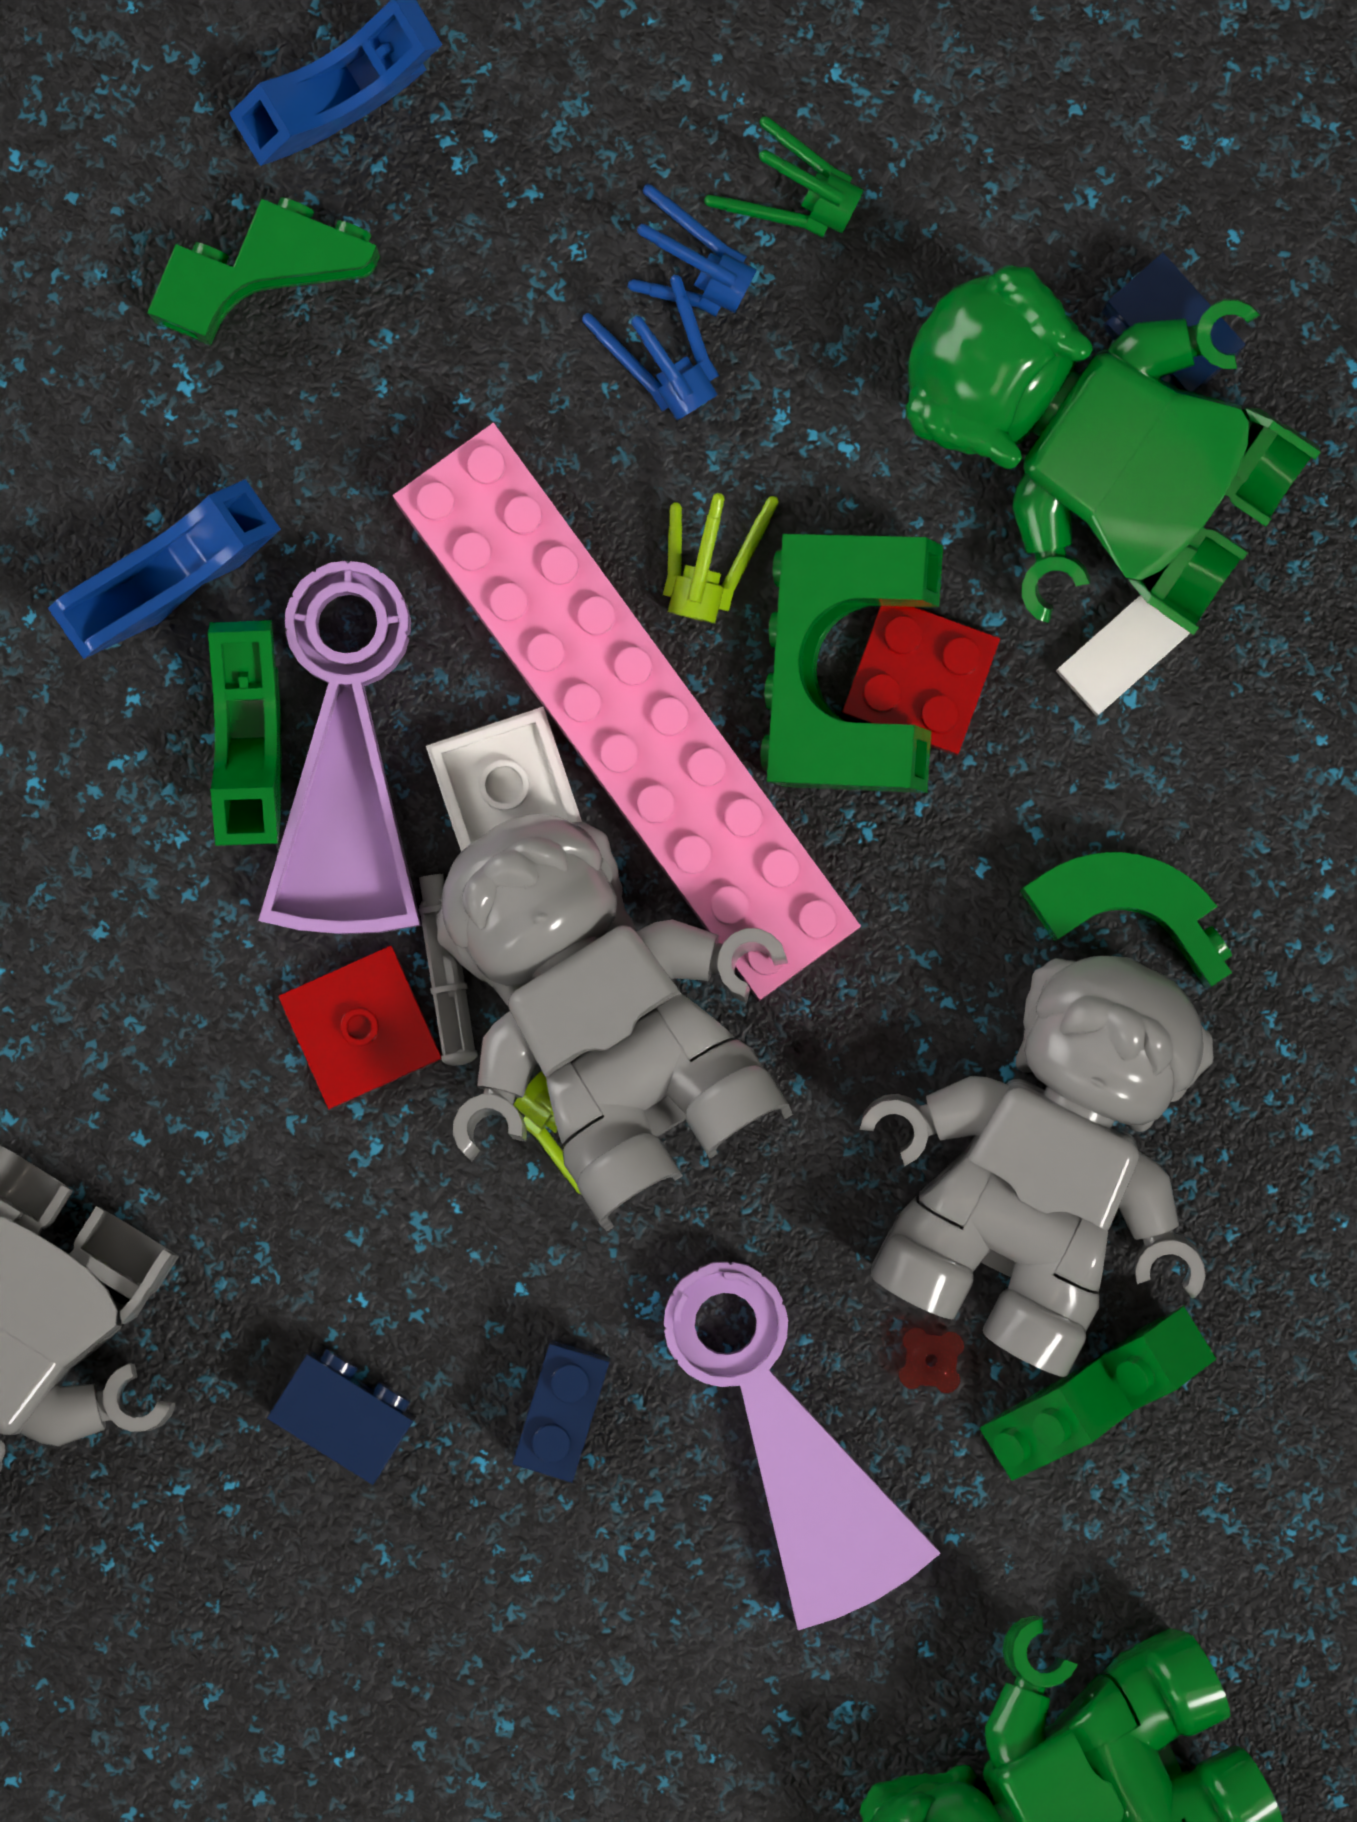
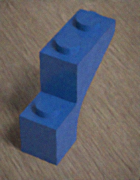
(166, 570)

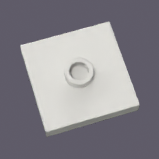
(502, 775)

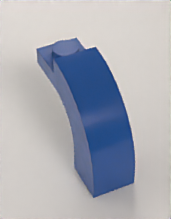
(339, 87)

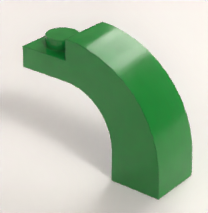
(247, 733)
(1134, 884)

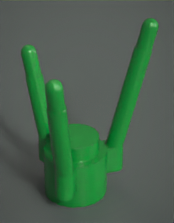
(829, 195)

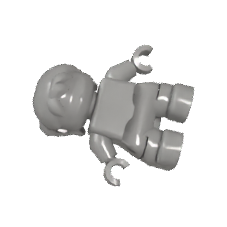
(597, 1009)
(1049, 1162)
(65, 1308)

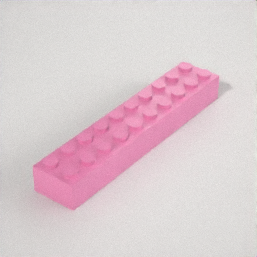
(623, 707)

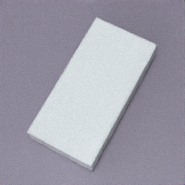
(1120, 654)

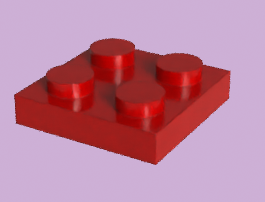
(921, 674)

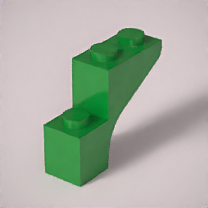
(278, 252)
(1098, 1394)

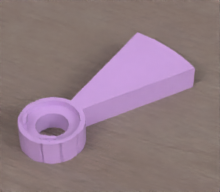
(342, 842)
(831, 1521)

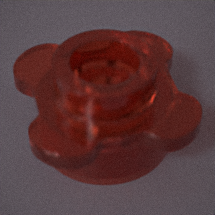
(921, 1345)

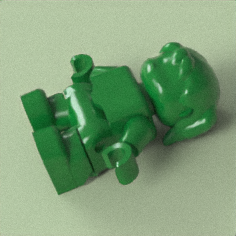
(1112, 441)
(1101, 1756)

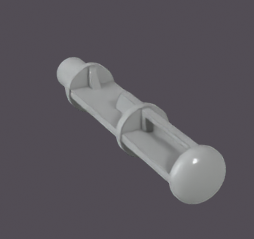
(446, 981)

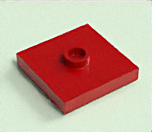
(360, 1027)

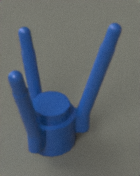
(721, 277)
(682, 384)

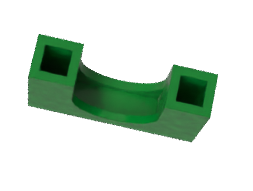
(819, 585)

